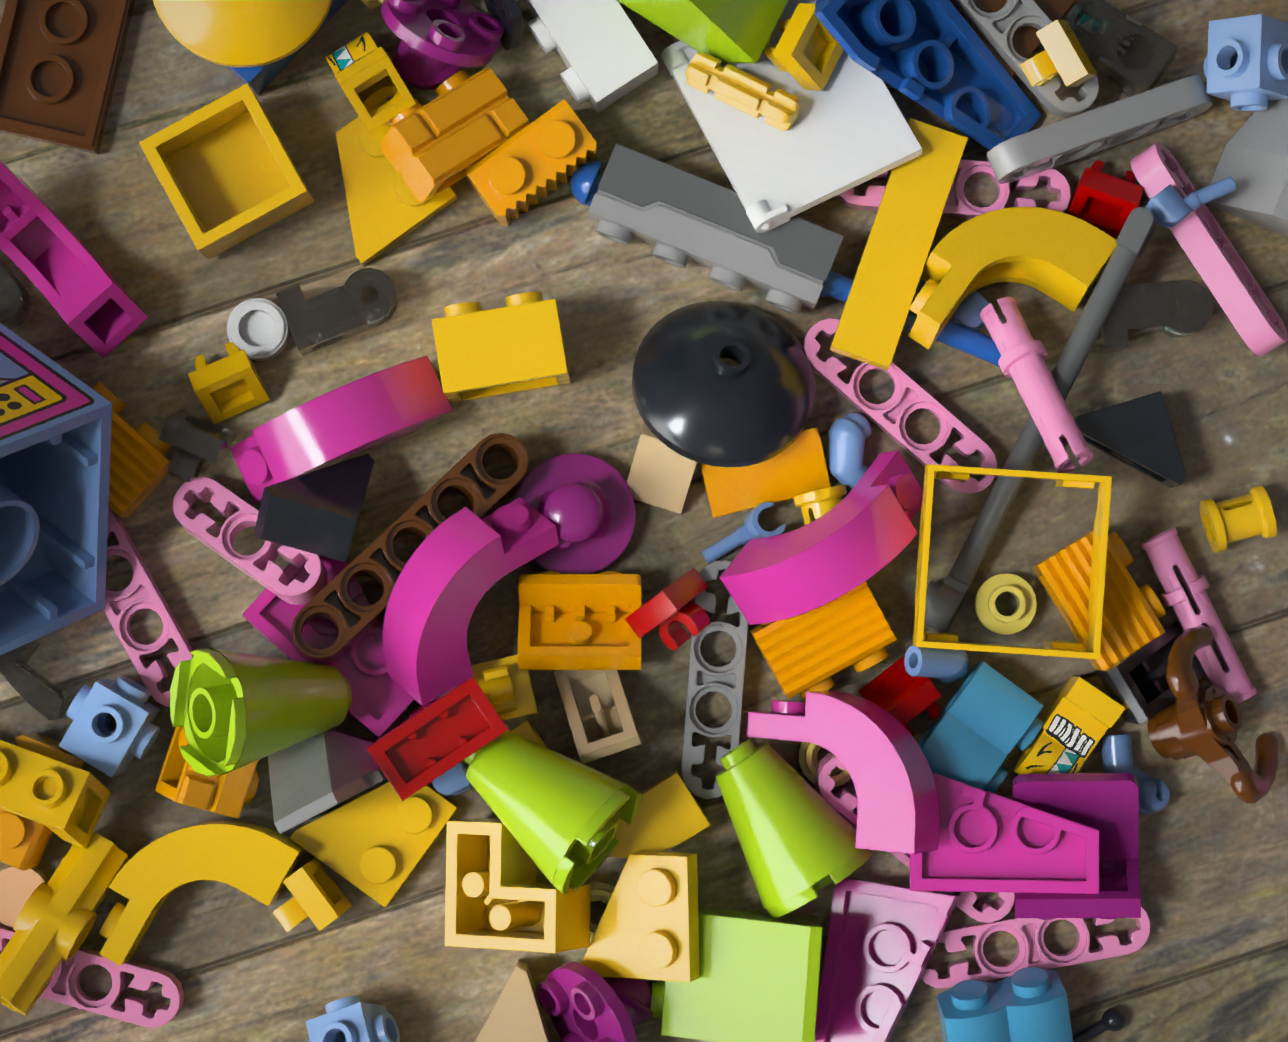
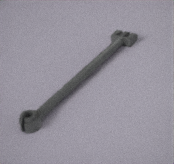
(946, 599)

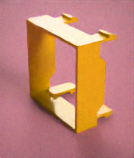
(1098, 564)

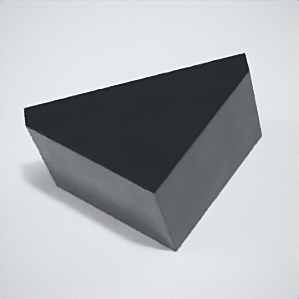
(1138, 436)
(317, 508)
(1141, 680)

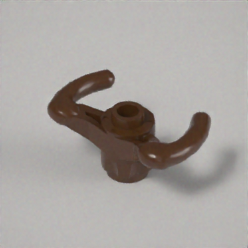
(1208, 723)

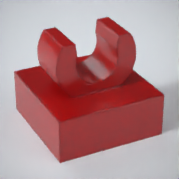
(1105, 199)
(670, 609)
(902, 694)

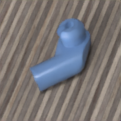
(846, 448)
(942, 664)
(1118, 758)

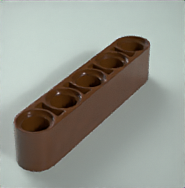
(379, 559)

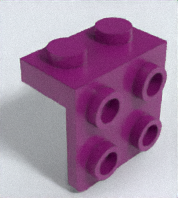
(1107, 804)

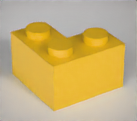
(496, 897)

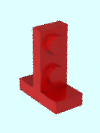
(437, 738)

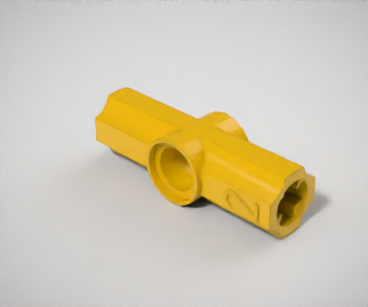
(56, 921)

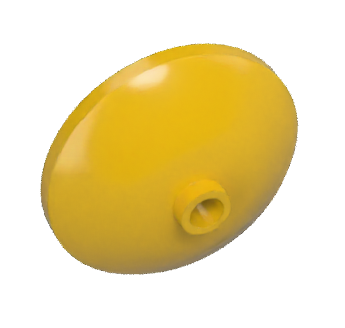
(243, 30)

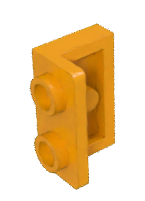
(578, 621)

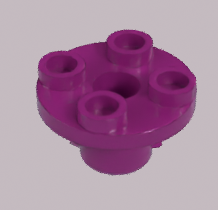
(439, 38)
(588, 507)
(593, 1006)

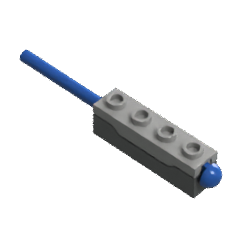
(710, 227)

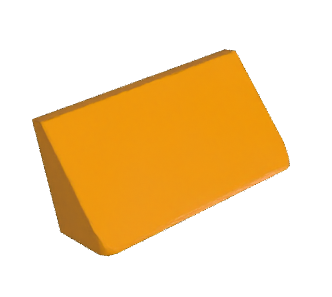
(789, 474)

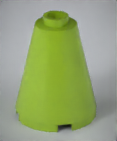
(251, 706)
(552, 805)
(785, 829)

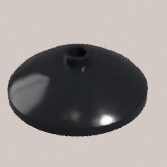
(720, 410)

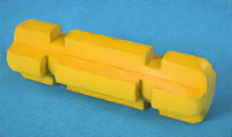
(743, 91)

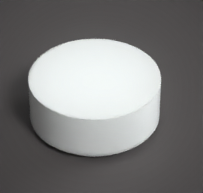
(258, 328)

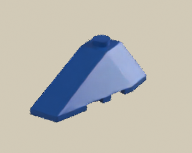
(935, 61)

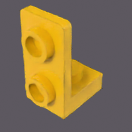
(51, 793)

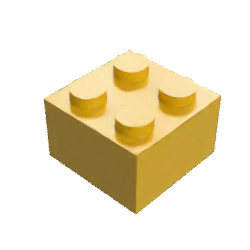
(226, 171)
(500, 348)

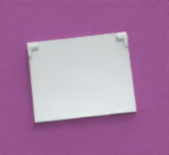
(834, 144)

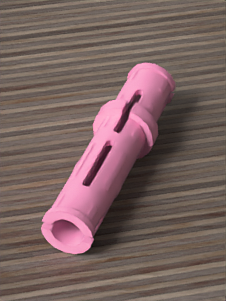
(1025, 363)
(1167, 551)

